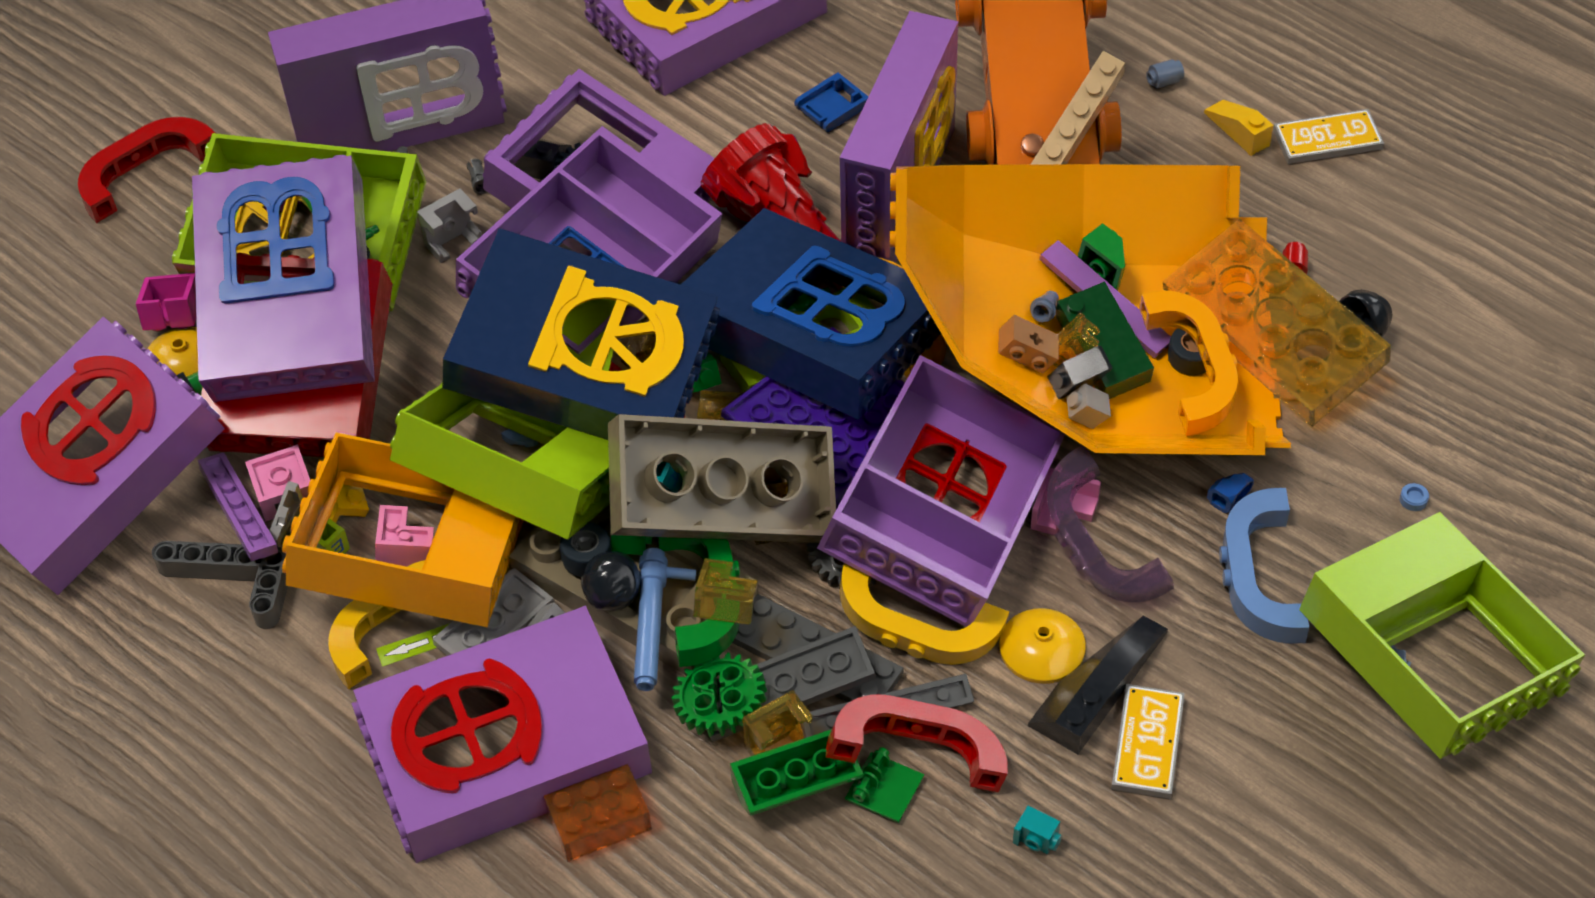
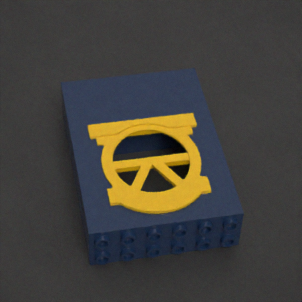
(514, 346)

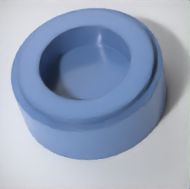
(1414, 497)

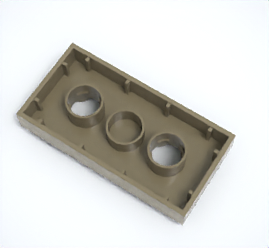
(721, 479)

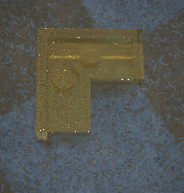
(723, 596)

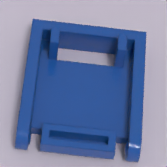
(827, 106)

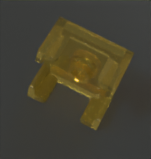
(775, 722)

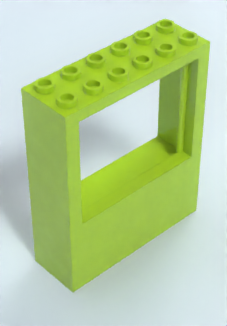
(553, 488)
(1412, 584)

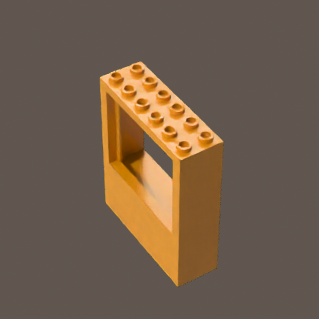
(463, 562)

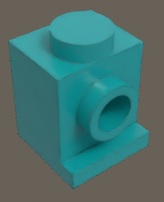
(1037, 831)

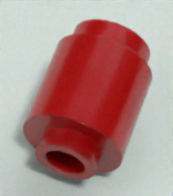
(1297, 254)

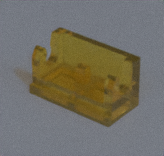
(1076, 339)

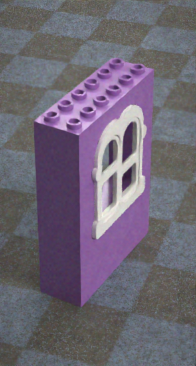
(333, 65)

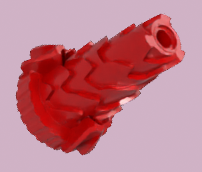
(763, 172)

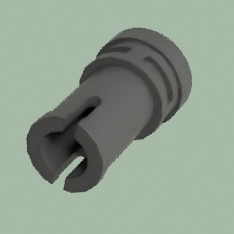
(476, 173)

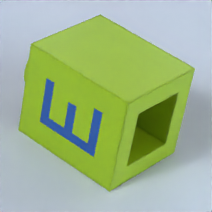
(334, 538)

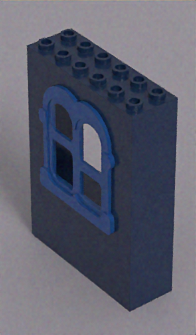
(771, 268)

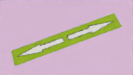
(408, 647)

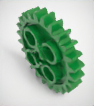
(698, 695)

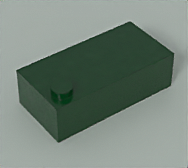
(1118, 340)

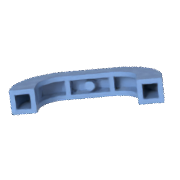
(1261, 615)

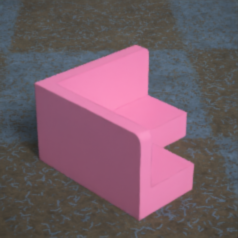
(1083, 504)
(398, 542)

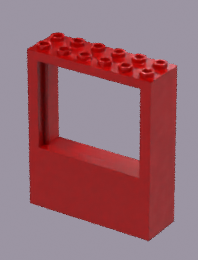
(305, 416)

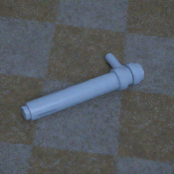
(652, 581)

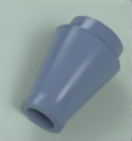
(1044, 307)

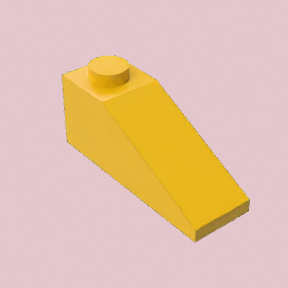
(1242, 124)

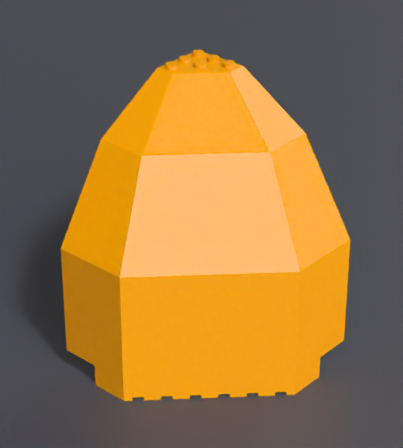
(974, 258)

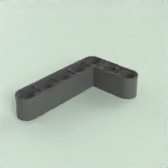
(228, 563)

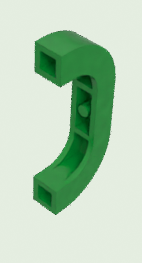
(710, 638)

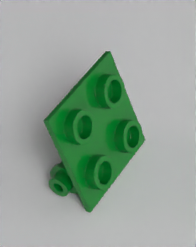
(885, 786)

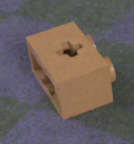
(1028, 344)

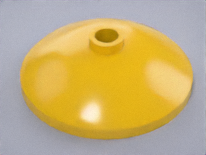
(177, 350)
(1042, 657)

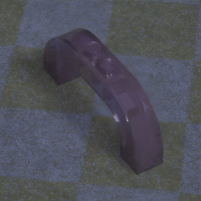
(1123, 585)

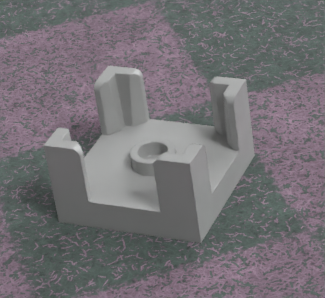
(447, 220)

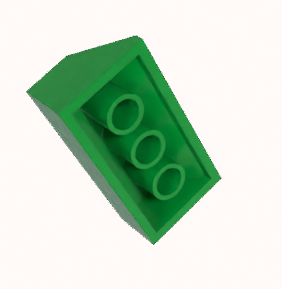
(789, 774)

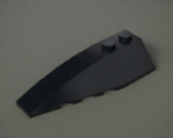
(1093, 688)

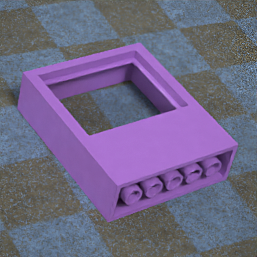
(660, 144)

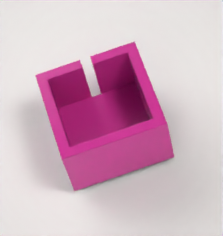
(167, 302)

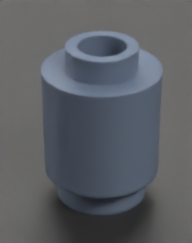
(1165, 73)

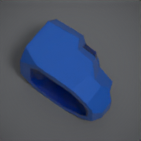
(1229, 491)

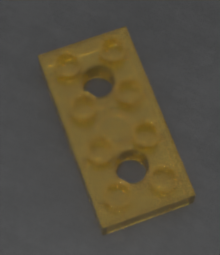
(1279, 319)

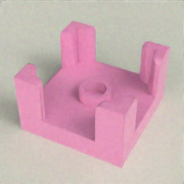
(272, 473)

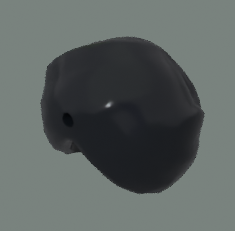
(1369, 308)
(610, 581)

